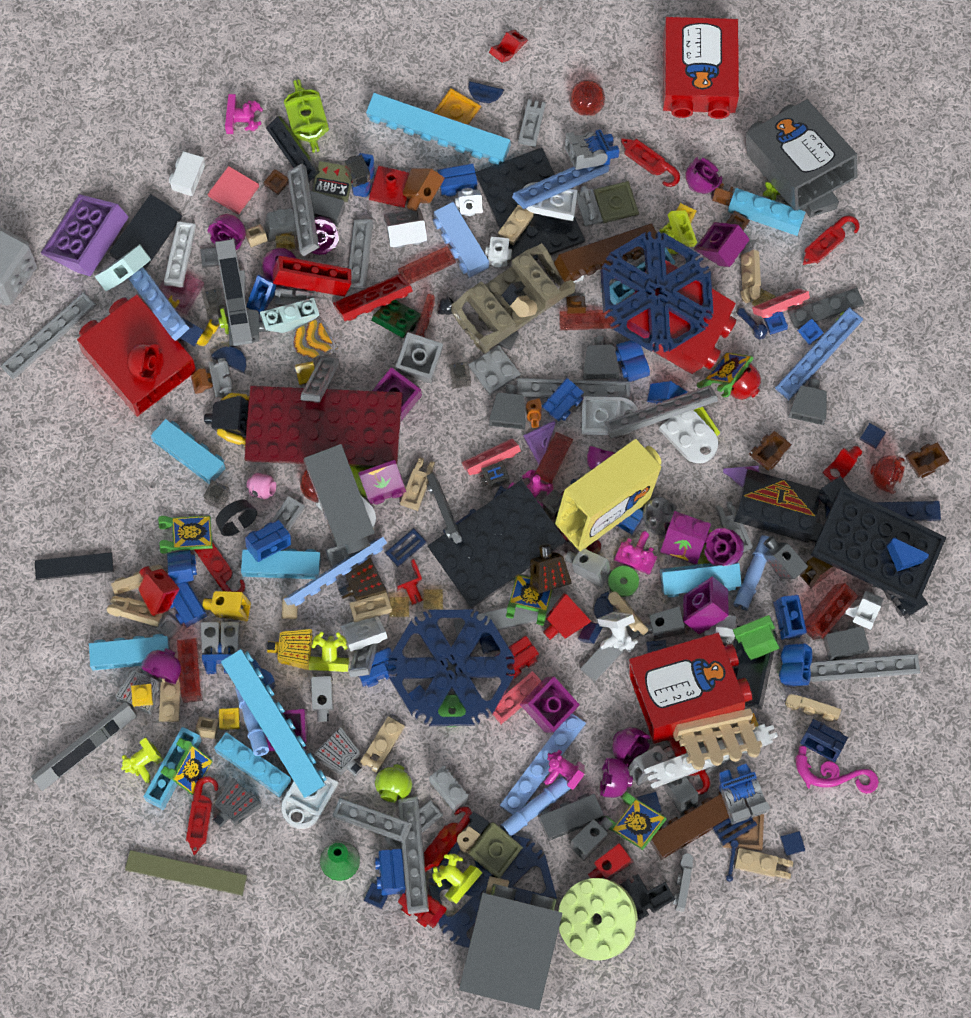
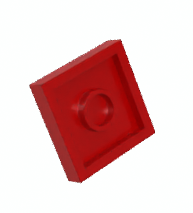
(389, 186)

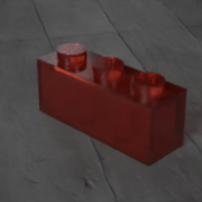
(829, 611)
(190, 670)

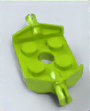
(309, 127)

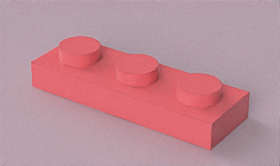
(781, 303)
(494, 455)
(511, 700)

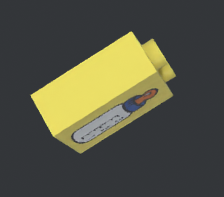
(608, 494)

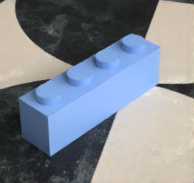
(460, 239)

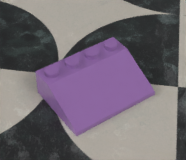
(87, 235)

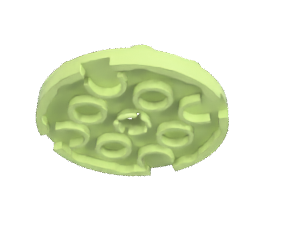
(617, 915)

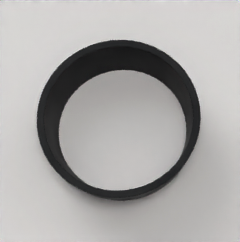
(230, 510)

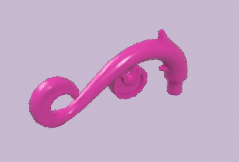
(835, 780)

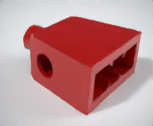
(157, 590)
(565, 618)
(618, 859)

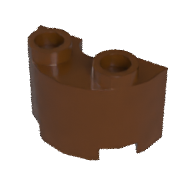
(771, 450)
(927, 460)

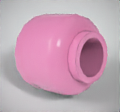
(261, 486)

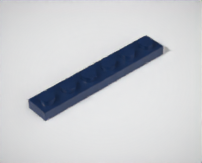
(912, 510)

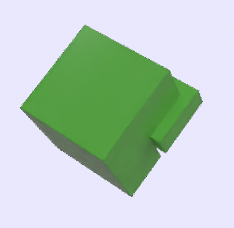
(757, 637)

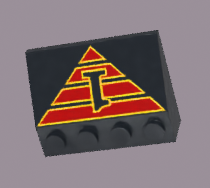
(778, 506)

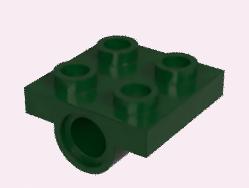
(397, 318)

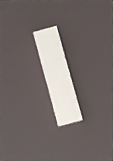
(180, 254)

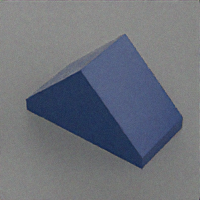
(261, 294)
(664, 391)
(905, 555)

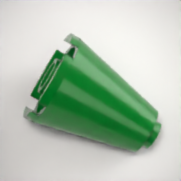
(342, 866)

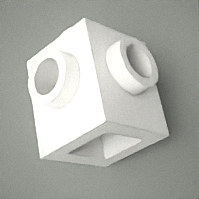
(469, 202)
(498, 252)

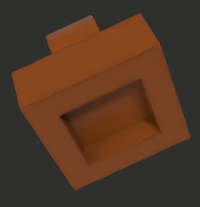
(722, 196)
(200, 381)

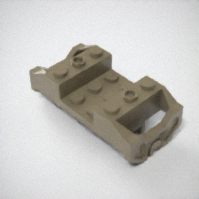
(496, 312)

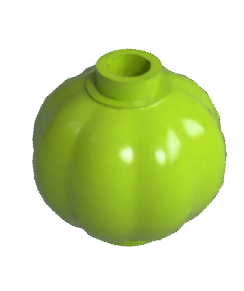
(393, 782)

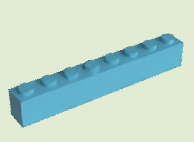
(438, 128)
(273, 723)

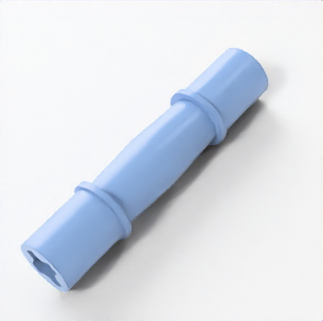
(752, 576)
(255, 732)
(535, 807)

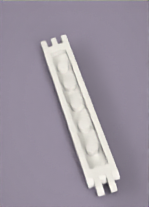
(679, 768)

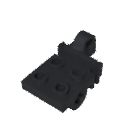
(644, 899)

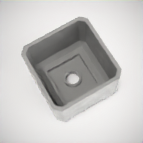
(15, 266)

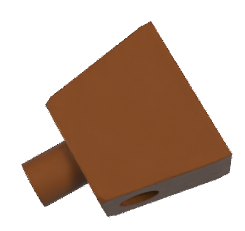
(421, 186)

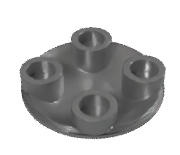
(658, 515)

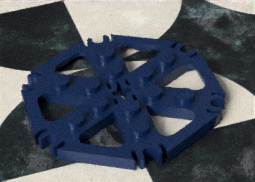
(656, 278)
(442, 683)
(466, 916)

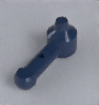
(759, 330)

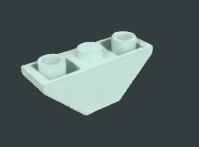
(123, 268)
(289, 316)

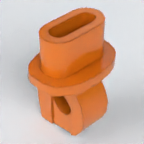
(534, 412)

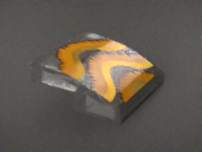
(312, 340)

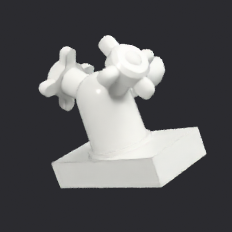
(617, 623)

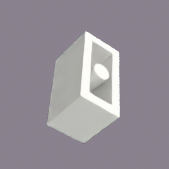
(187, 173)

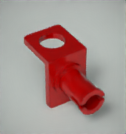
(844, 462)
(411, 586)

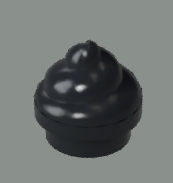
(445, 306)

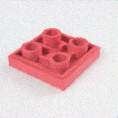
(233, 190)

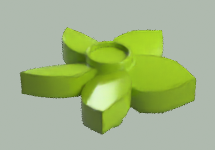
(771, 191)

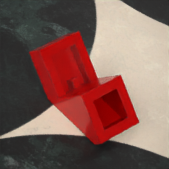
(509, 46)

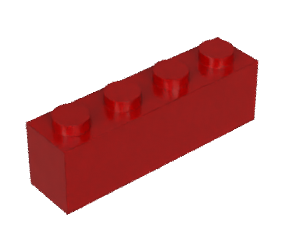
(311, 276)

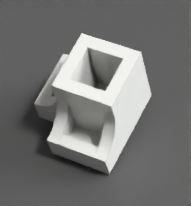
(865, 609)
(724, 628)

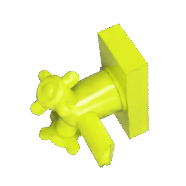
(680, 230)
(329, 659)
(136, 762)
(460, 881)

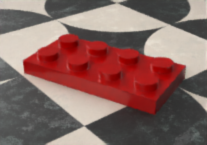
(372, 297)

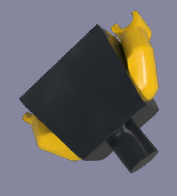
(230, 417)

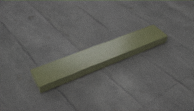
(186, 873)

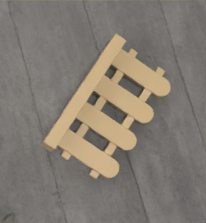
(714, 727)

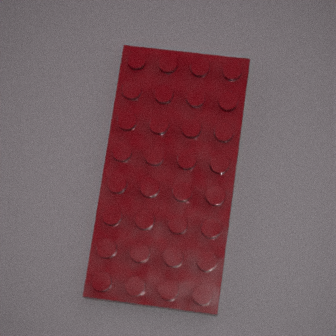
(289, 429)

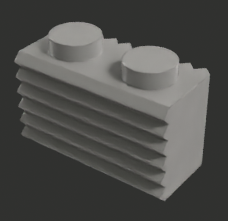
(448, 788)

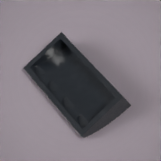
(148, 228)
(755, 671)

